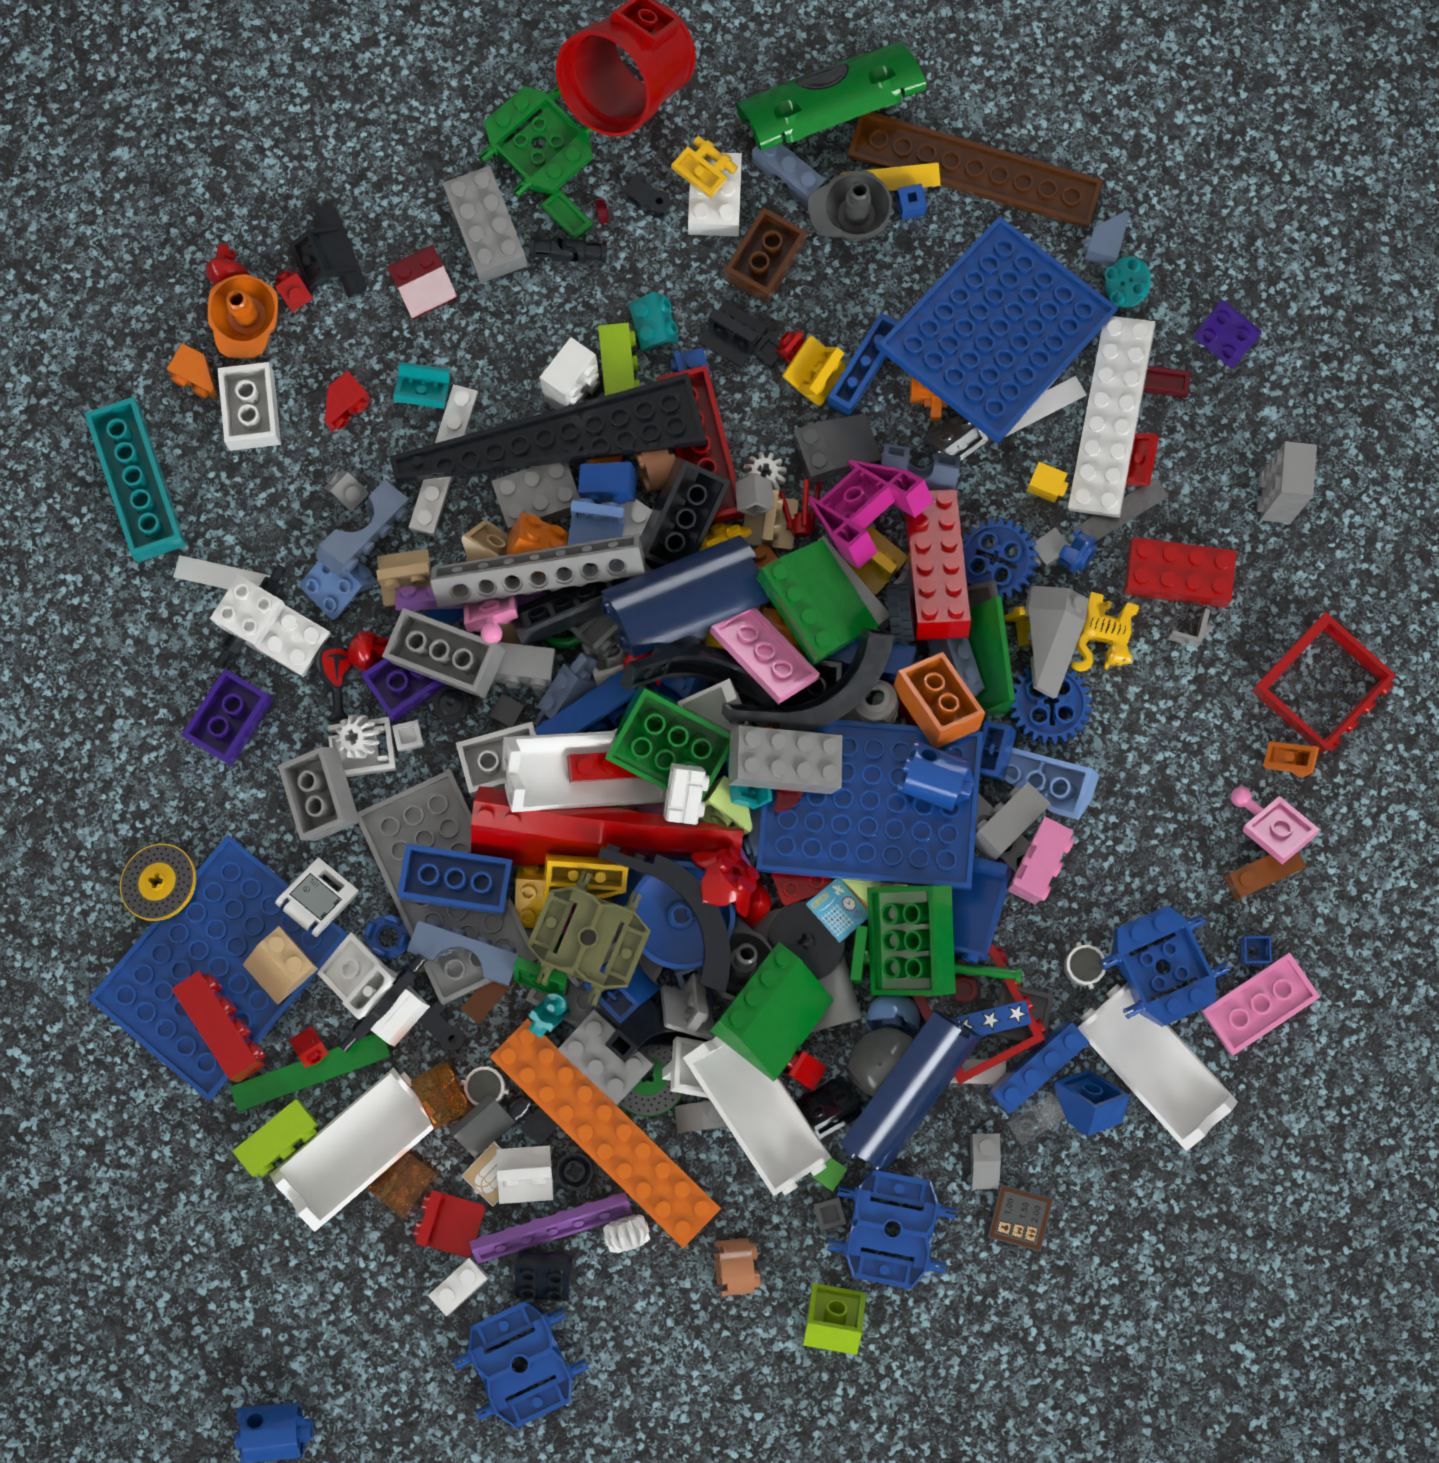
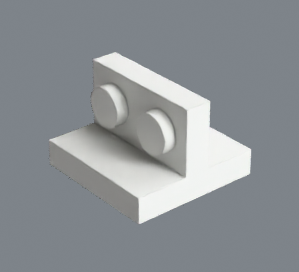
(679, 1073)
(524, 1174)

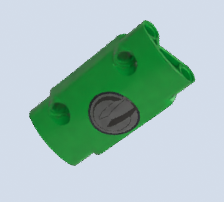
(832, 95)

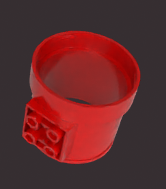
(600, 85)

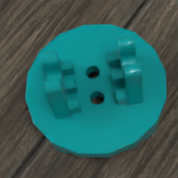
(1133, 291)

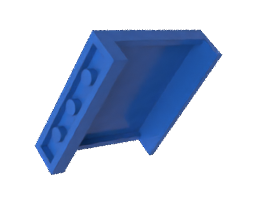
(979, 909)

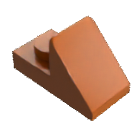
(1291, 758)

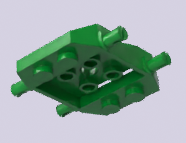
(539, 169)

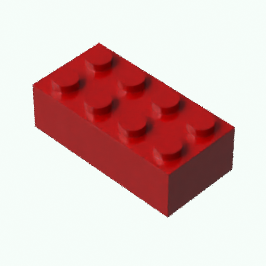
(1179, 572)
(219, 1027)

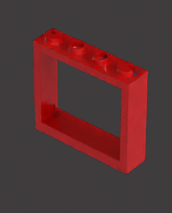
(1358, 652)
(1036, 1027)

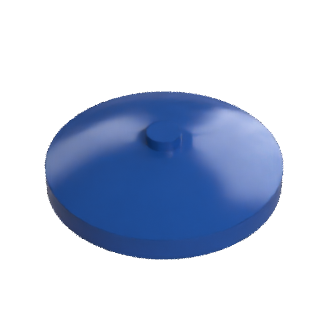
(674, 930)

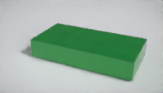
(566, 215)

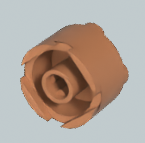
(654, 468)
(736, 1267)

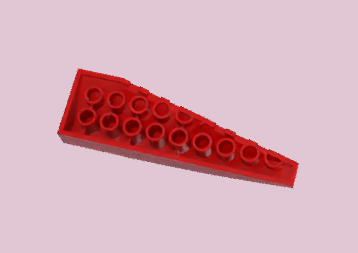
(583, 831)

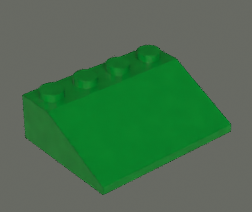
(816, 600)
(992, 658)
(665, 732)
(911, 940)
(773, 1012)

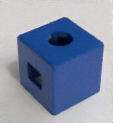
(908, 194)
(1262, 944)

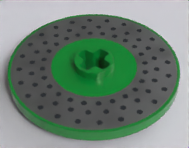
(655, 1096)

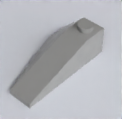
(1055, 627)

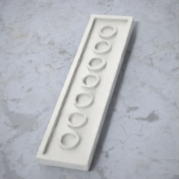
(1112, 417)

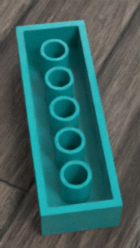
(135, 479)

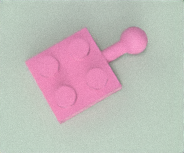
(487, 615)
(1277, 827)

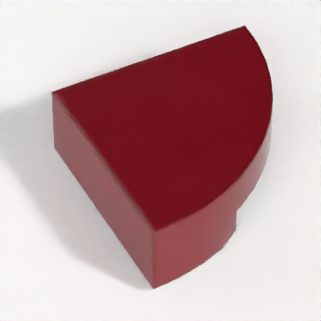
(601, 210)
(787, 800)

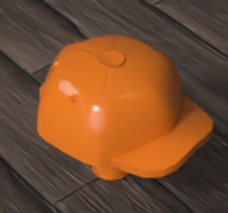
(242, 316)

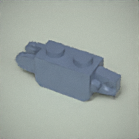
(567, 687)

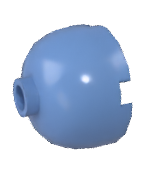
(895, 1012)

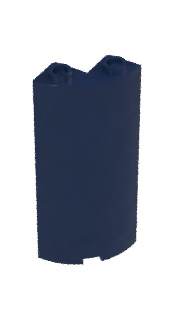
(684, 596)
(910, 1091)

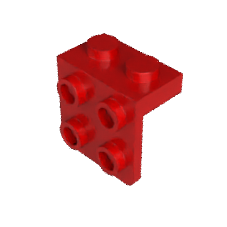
(798, 887)
(449, 1223)

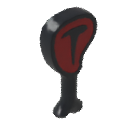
(332, 668)

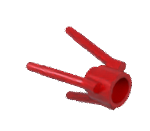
(802, 523)

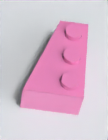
(1041, 861)

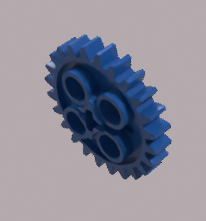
(1005, 538)
(1073, 702)

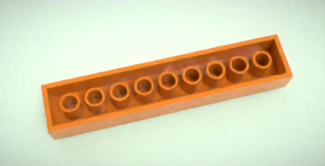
(606, 1134)

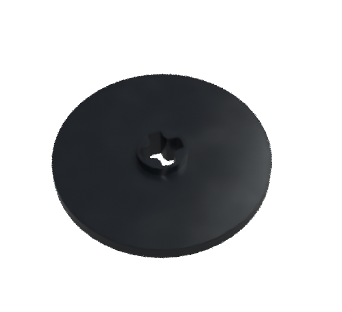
(789, 929)

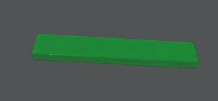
(297, 1077)

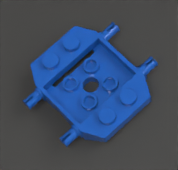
(1182, 959)
(869, 1224)
(543, 1361)

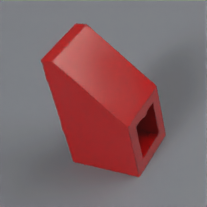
(344, 399)
(804, 1070)

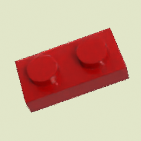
(1142, 459)

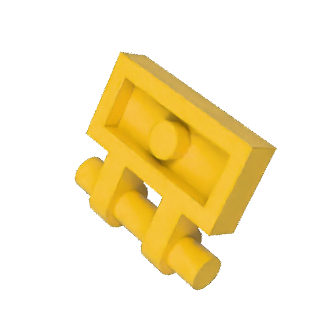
(701, 173)

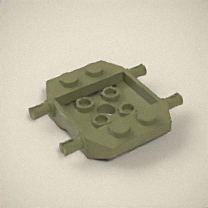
(587, 960)

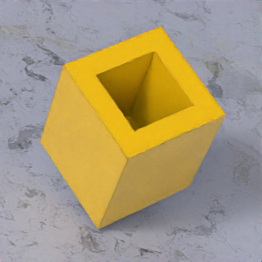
(1048, 482)

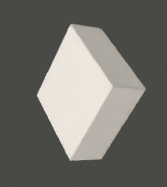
(408, 736)

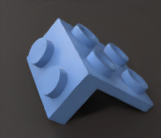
(595, 521)
(333, 592)

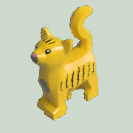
(1107, 630)

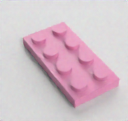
(765, 654)
(1260, 1004)

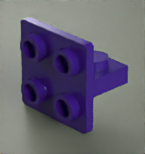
(1227, 334)

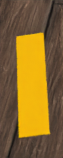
(905, 176)

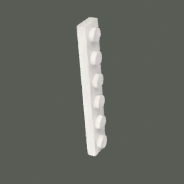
(435, 491)

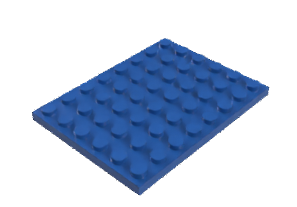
(997, 329)
(867, 824)
(213, 935)

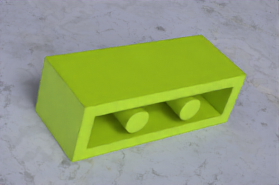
(617, 357)
(276, 1139)

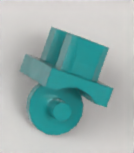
(548, 1014)

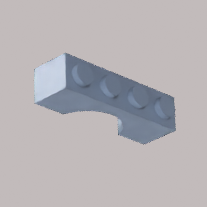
(342, 549)
(434, 941)

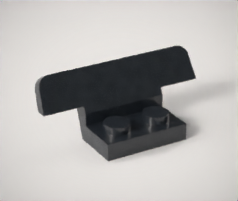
(328, 254)

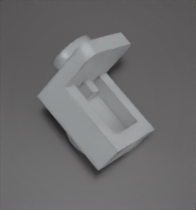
(346, 489)

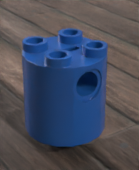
(936, 776)
(272, 1432)

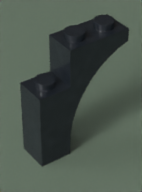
(643, 1030)

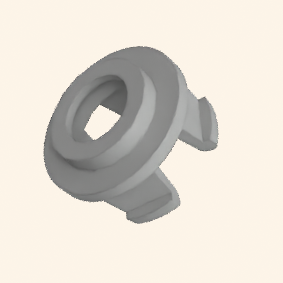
(884, 710)

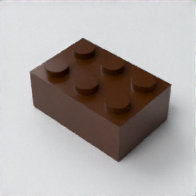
(765, 255)

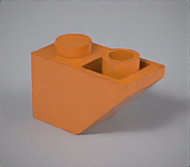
(192, 369)

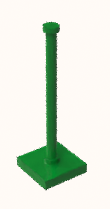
(862, 958)
(526, 972)

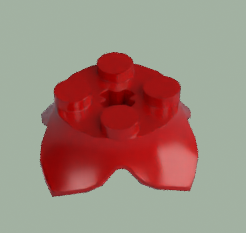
(726, 878)

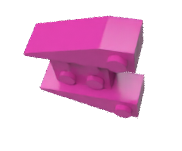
(861, 499)

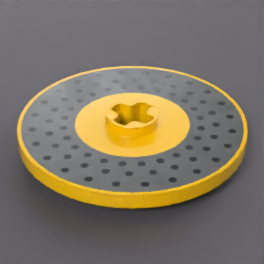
(165, 899)

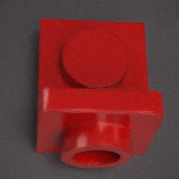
(790, 344)
(308, 1047)

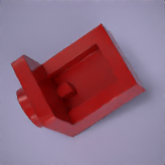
(292, 289)

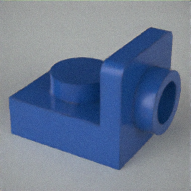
(688, 360)

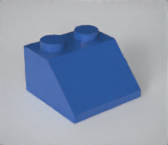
(1091, 1102)

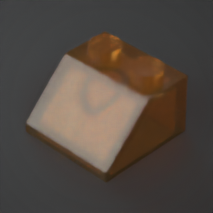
(441, 1095)
(403, 1184)

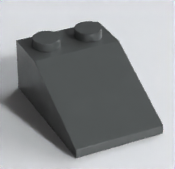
(831, 443)

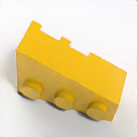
(564, 871)

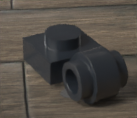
(538, 1125)

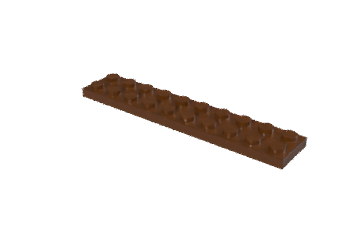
(978, 168)

